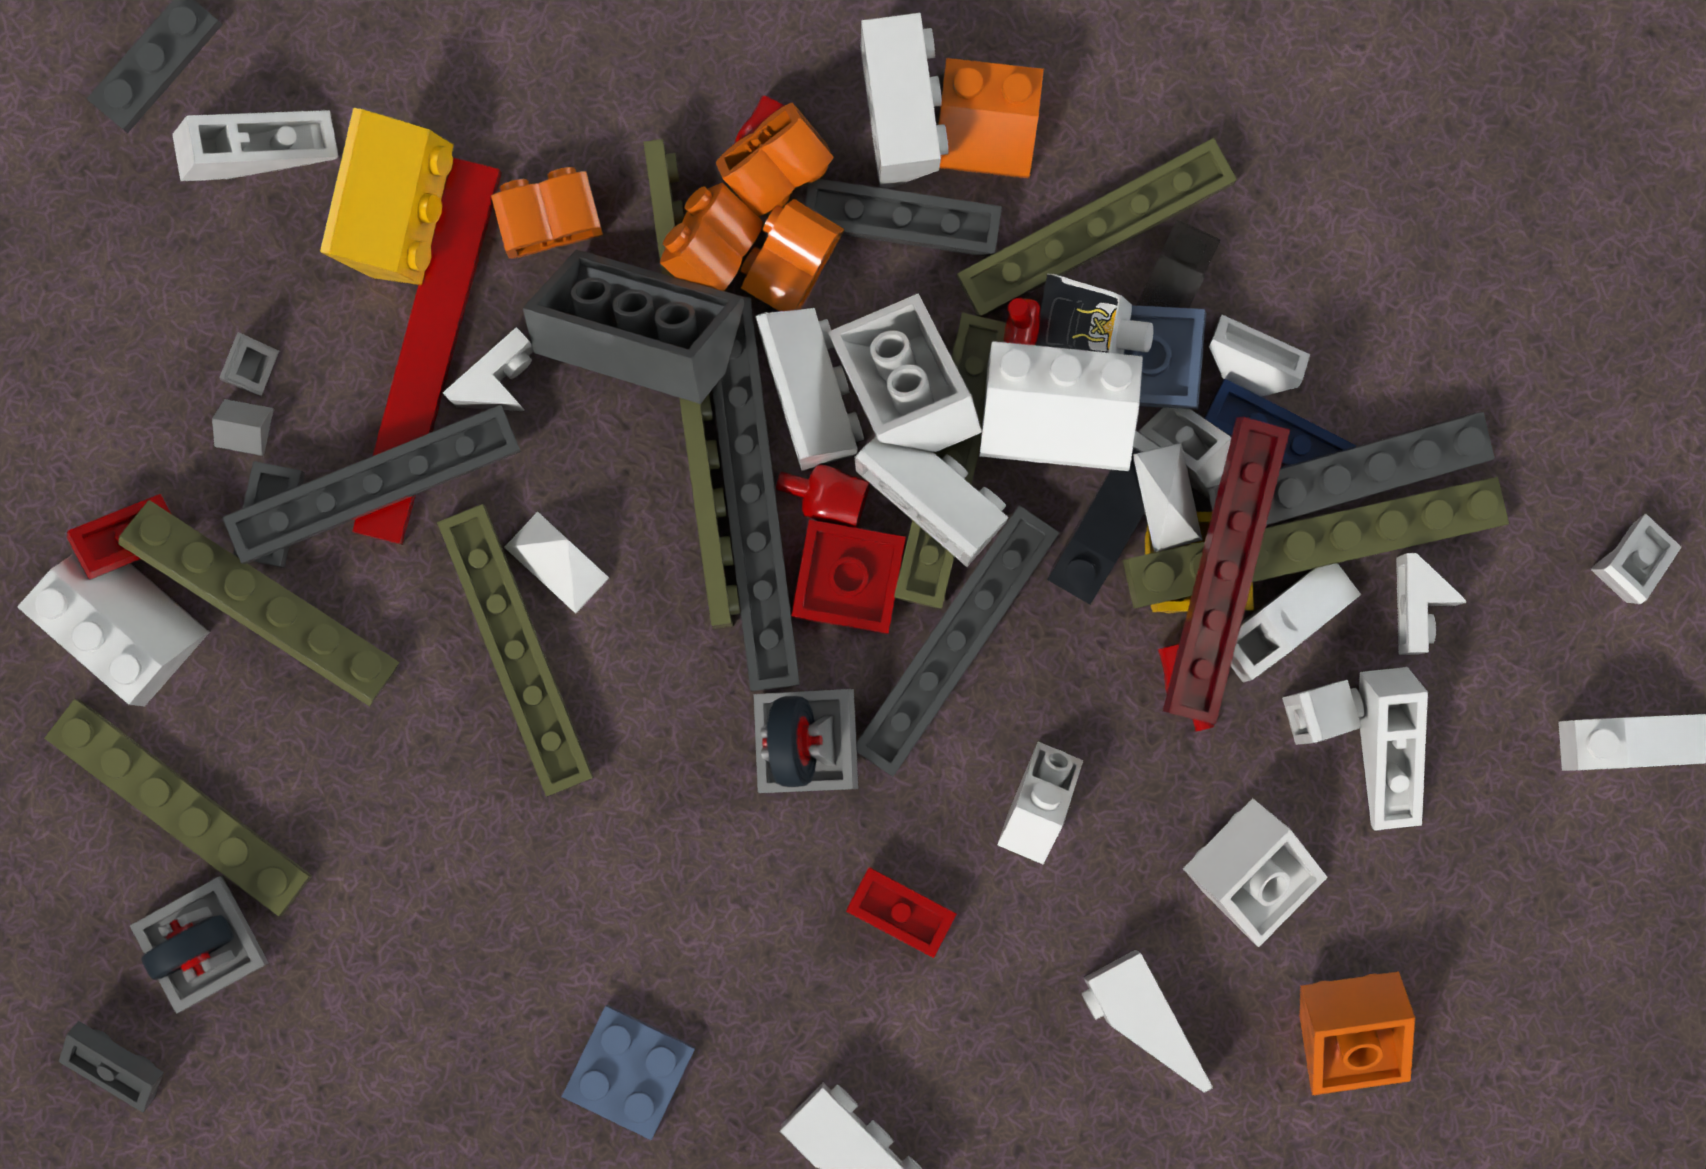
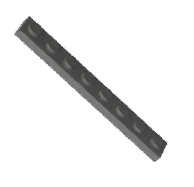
(754, 516)

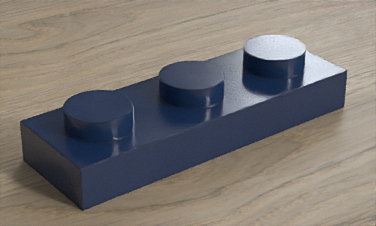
(1304, 438)

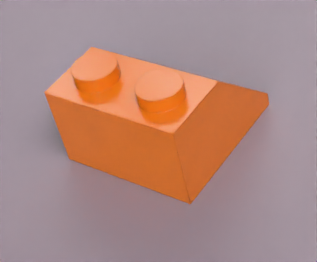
(990, 116)
(1357, 1032)

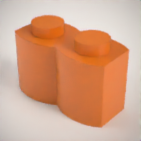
(775, 160)
(546, 213)
(711, 238)
(791, 256)

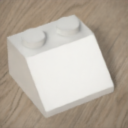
(1255, 872)

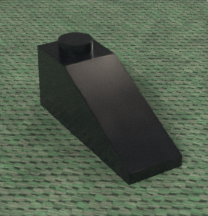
(1100, 535)

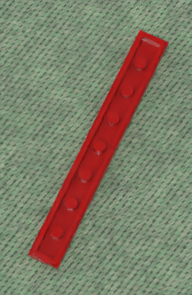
(433, 328)

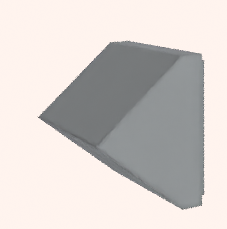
(249, 364)
(242, 427)

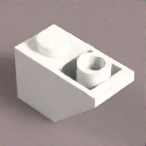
(1040, 803)

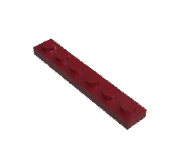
(1226, 570)

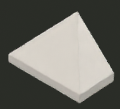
(1256, 359)
(1167, 497)
(556, 562)

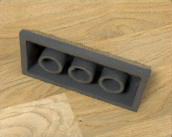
(635, 325)

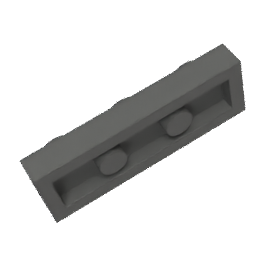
(154, 62)

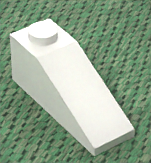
(251, 143)
(1632, 742)
(1393, 746)
(1137, 1009)

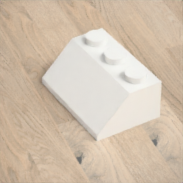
(902, 98)
(906, 377)
(809, 386)
(1060, 406)
(934, 496)
(115, 626)

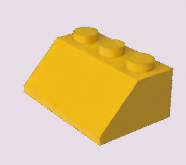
(387, 197)

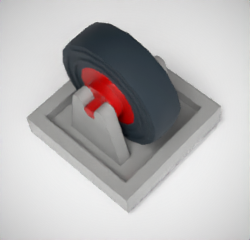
(805, 741)
(198, 945)

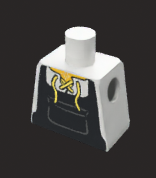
(1089, 319)

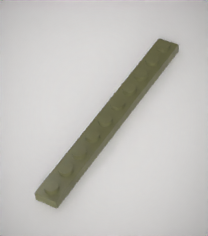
(701, 453)

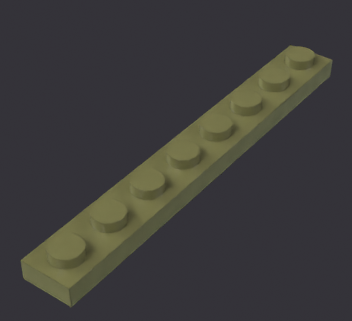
(1331, 538)

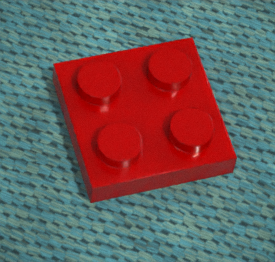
(848, 577)

